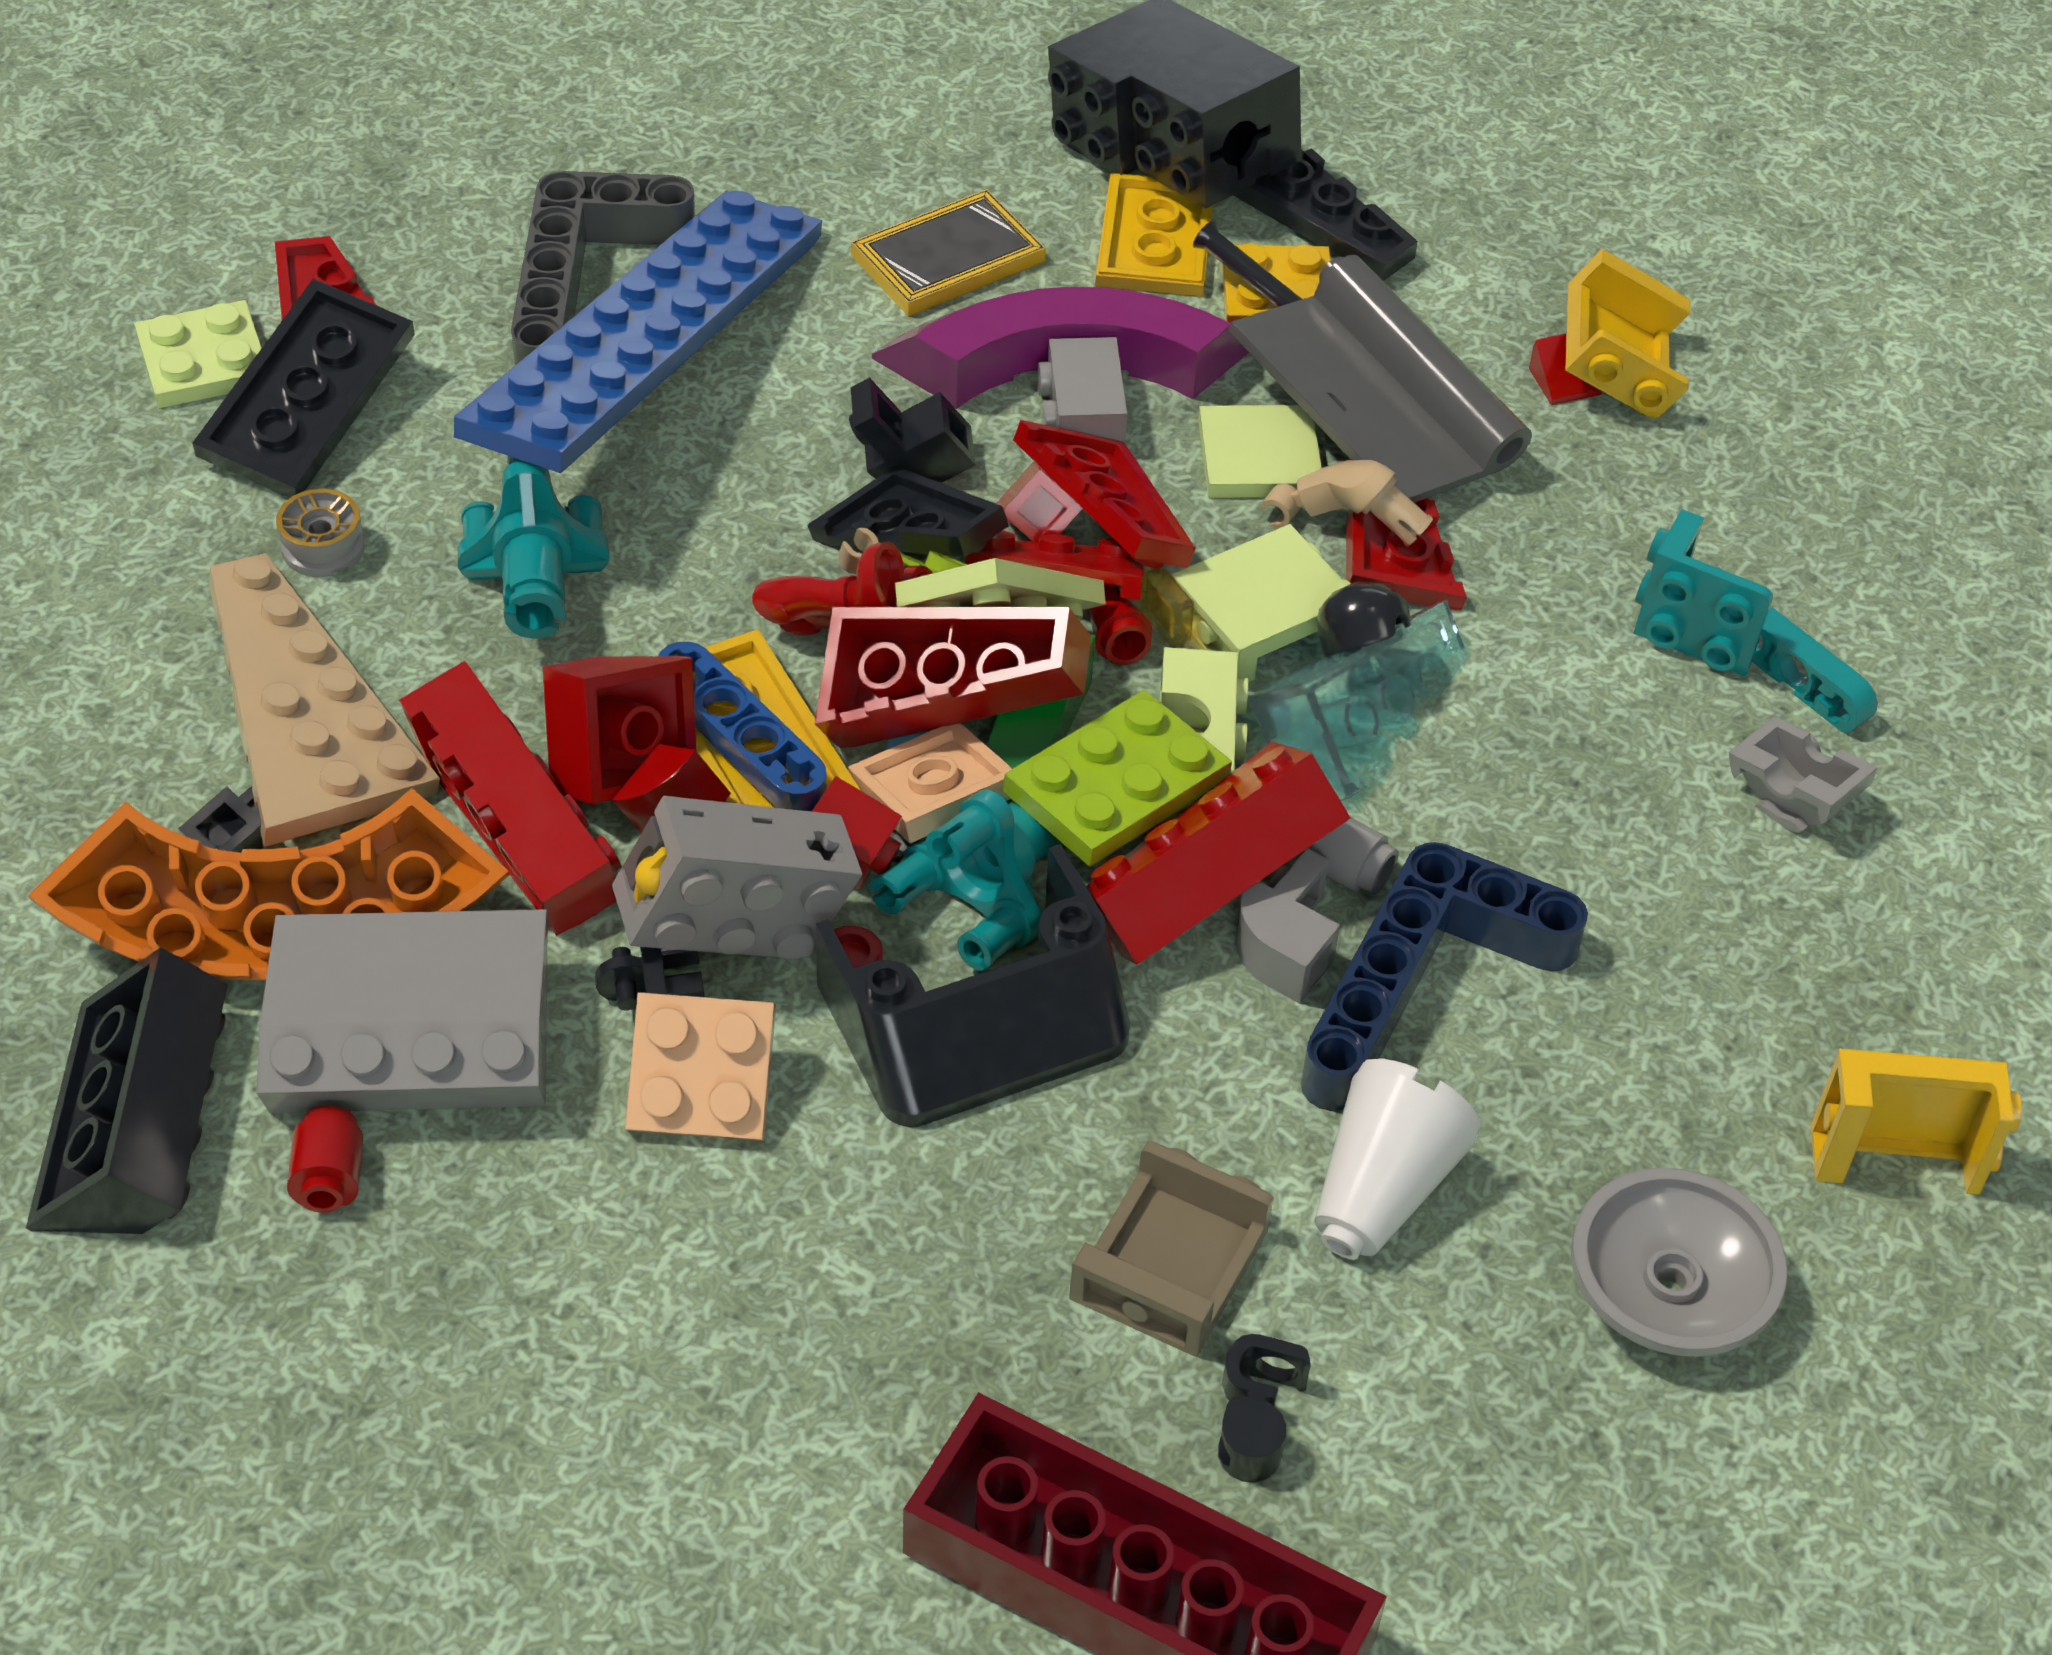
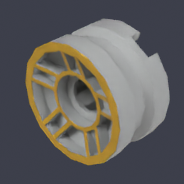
(320, 532)

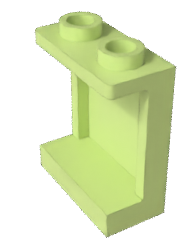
(1258, 596)

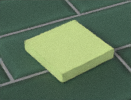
(1256, 448)

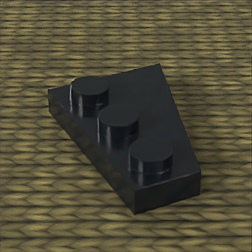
(913, 515)

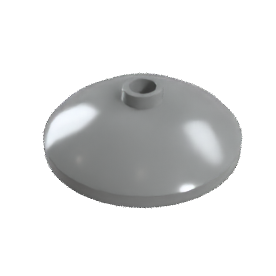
(1687, 1232)

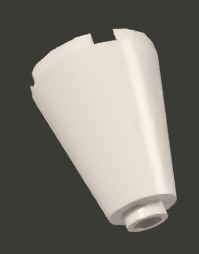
(1389, 1155)

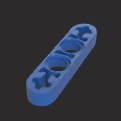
(748, 722)

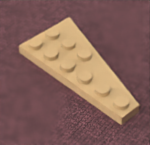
(305, 716)

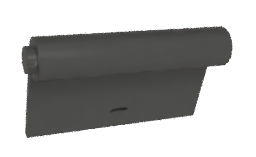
(1384, 383)

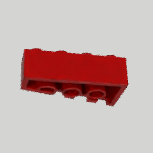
(511, 799)
(1215, 849)

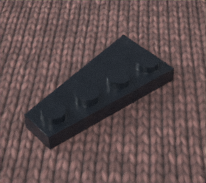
(1332, 215)

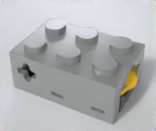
(735, 878)

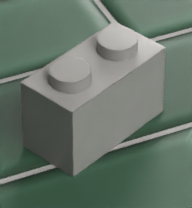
(1084, 387)

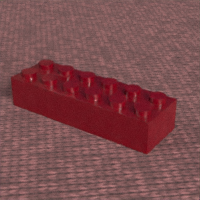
(1119, 1553)

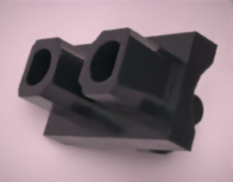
(627, 975)

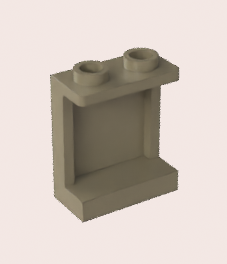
(1173, 1248)

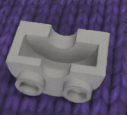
(1793, 776)

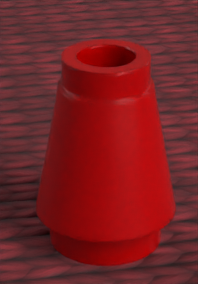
(1121, 627)

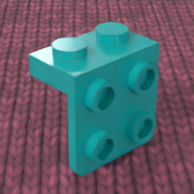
(1697, 604)

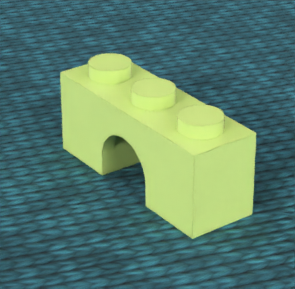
(1207, 696)

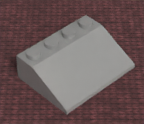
(405, 1011)

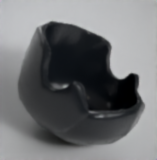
(1360, 616)

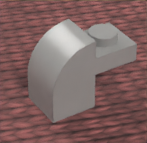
(1280, 932)

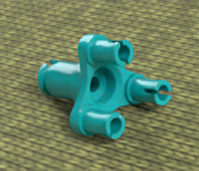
(531, 546)
(986, 861)

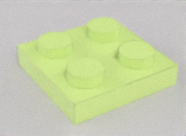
(197, 351)

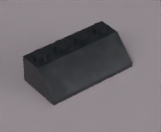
(131, 1101)

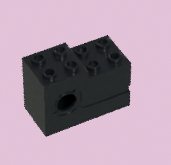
(1176, 101)

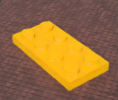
(760, 671)

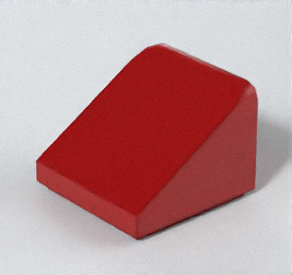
(1550, 372)

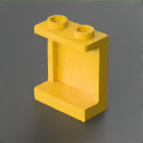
(1621, 333)
(1914, 1110)

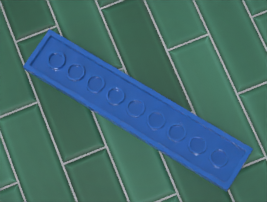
(637, 332)

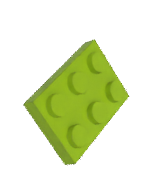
(1116, 777)

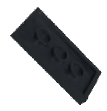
(304, 389)

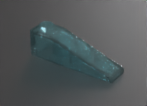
(1360, 700)

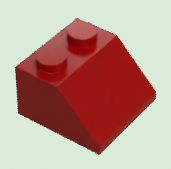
(611, 716)

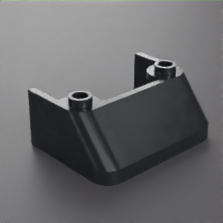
(988, 1032)

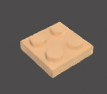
(930, 777)
(700, 1066)

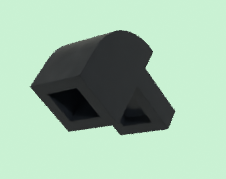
(923, 439)

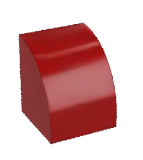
(668, 773)

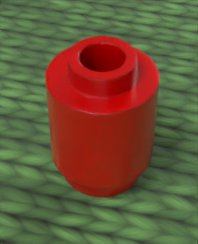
(325, 1159)

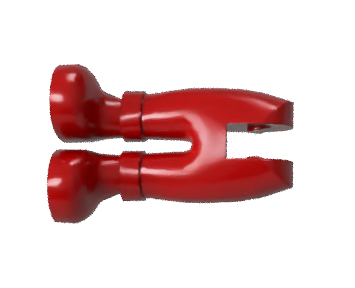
(806, 602)

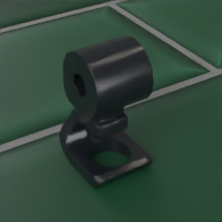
(1251, 1424)

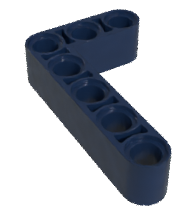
(1432, 895)

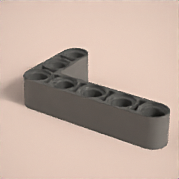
(583, 209)

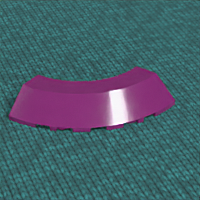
(1011, 334)

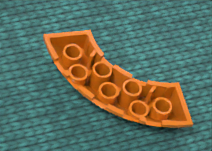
(217, 909)

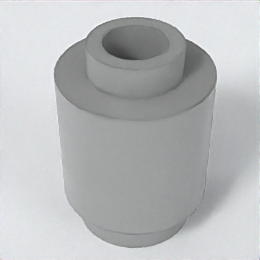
(1357, 856)

